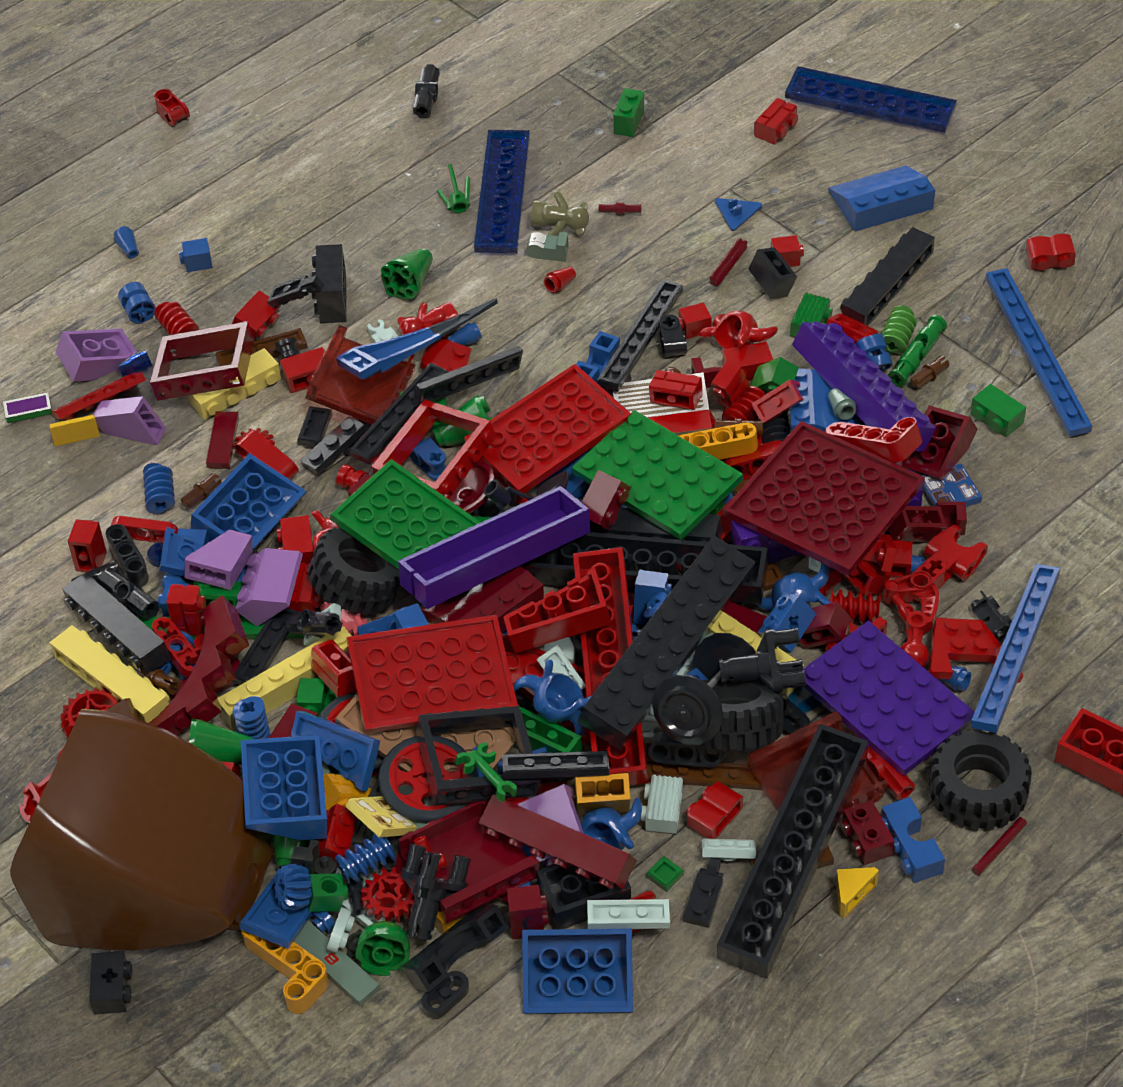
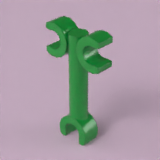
(482, 761)

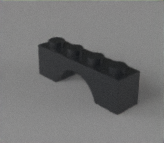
(434, 961)

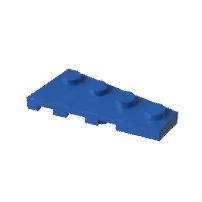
(175, 551)
(341, 747)

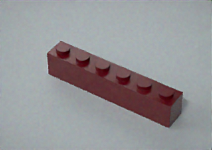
(558, 842)

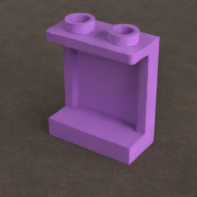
(557, 806)

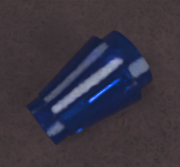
(135, 363)

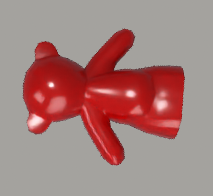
(425, 319)

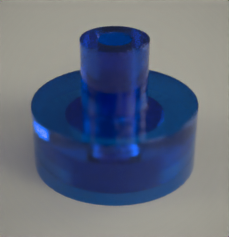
(154, 554)

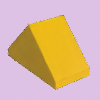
(854, 886)

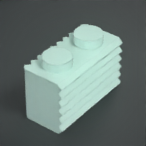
(663, 805)

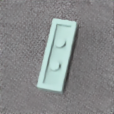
(628, 914)

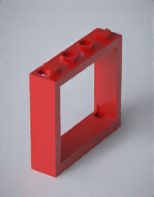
(418, 426)

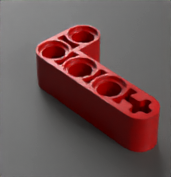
(891, 444)

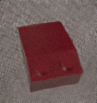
(947, 445)

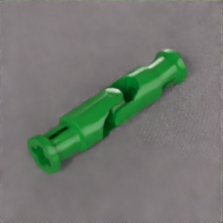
(917, 350)

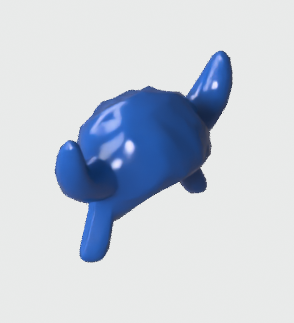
(800, 585)
(555, 696)
(611, 827)

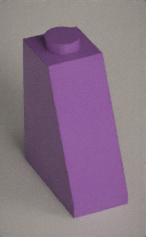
(130, 420)
(220, 560)

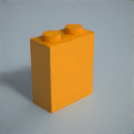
(601, 792)

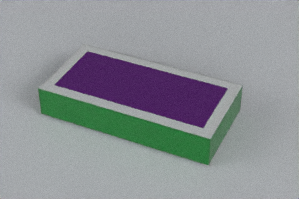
(27, 407)

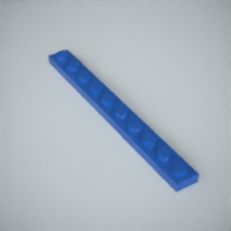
(1038, 352)
(1015, 649)

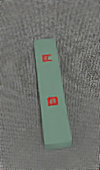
(338, 965)

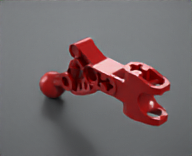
(923, 586)

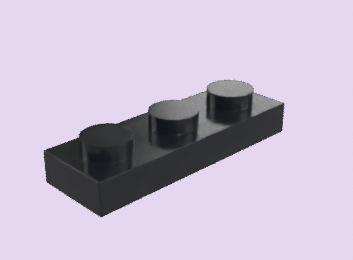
(333, 445)

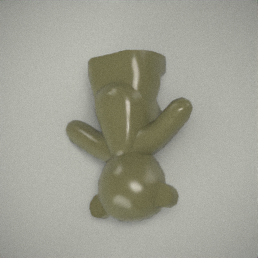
(560, 216)

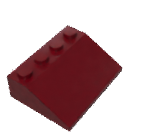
(494, 597)

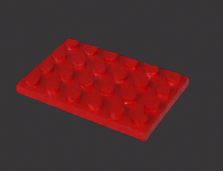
(551, 428)
(430, 671)

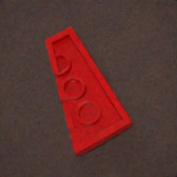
(104, 393)

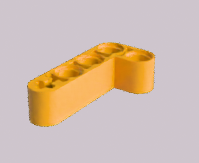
(725, 441)
(299, 974)

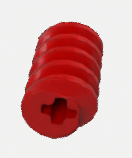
(174, 318)
(742, 406)
(858, 606)

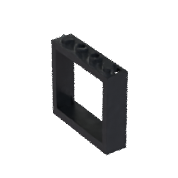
(474, 788)

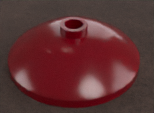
(470, 493)

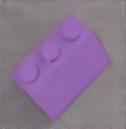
(268, 584)

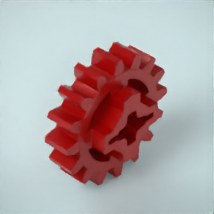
(389, 897)

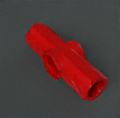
(897, 784)

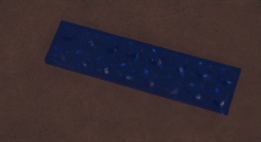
(871, 99)
(502, 191)

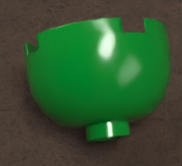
(383, 948)

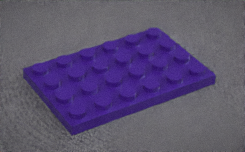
(886, 697)

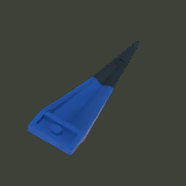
(380, 356)

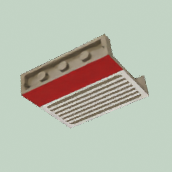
(677, 420)

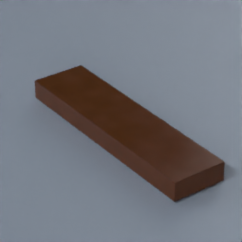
(226, 356)

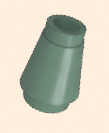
(841, 404)

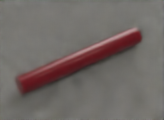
(999, 846)

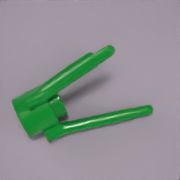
(457, 201)

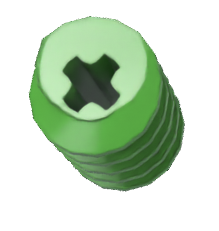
(899, 329)

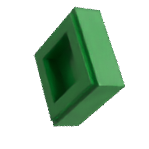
(665, 873)

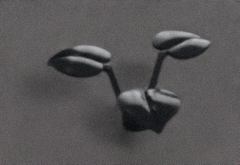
(500, 496)

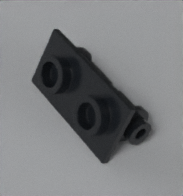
(986, 609)

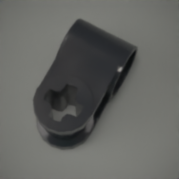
(671, 336)

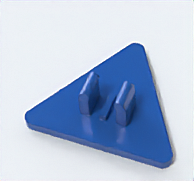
(736, 211)

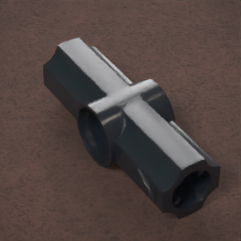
(426, 91)
(128, 593)
(313, 623)

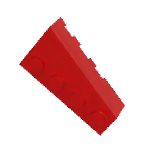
(559, 614)

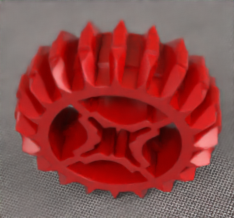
(88, 700)

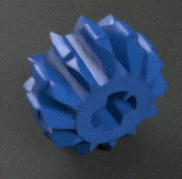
(293, 887)

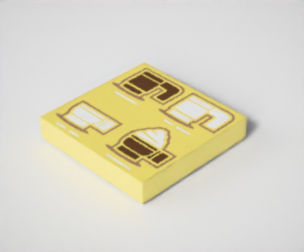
(380, 816)

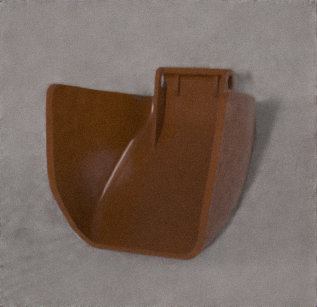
(138, 841)

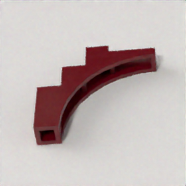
(213, 670)

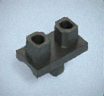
(310, 858)

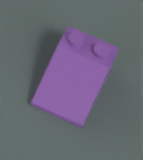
(93, 352)

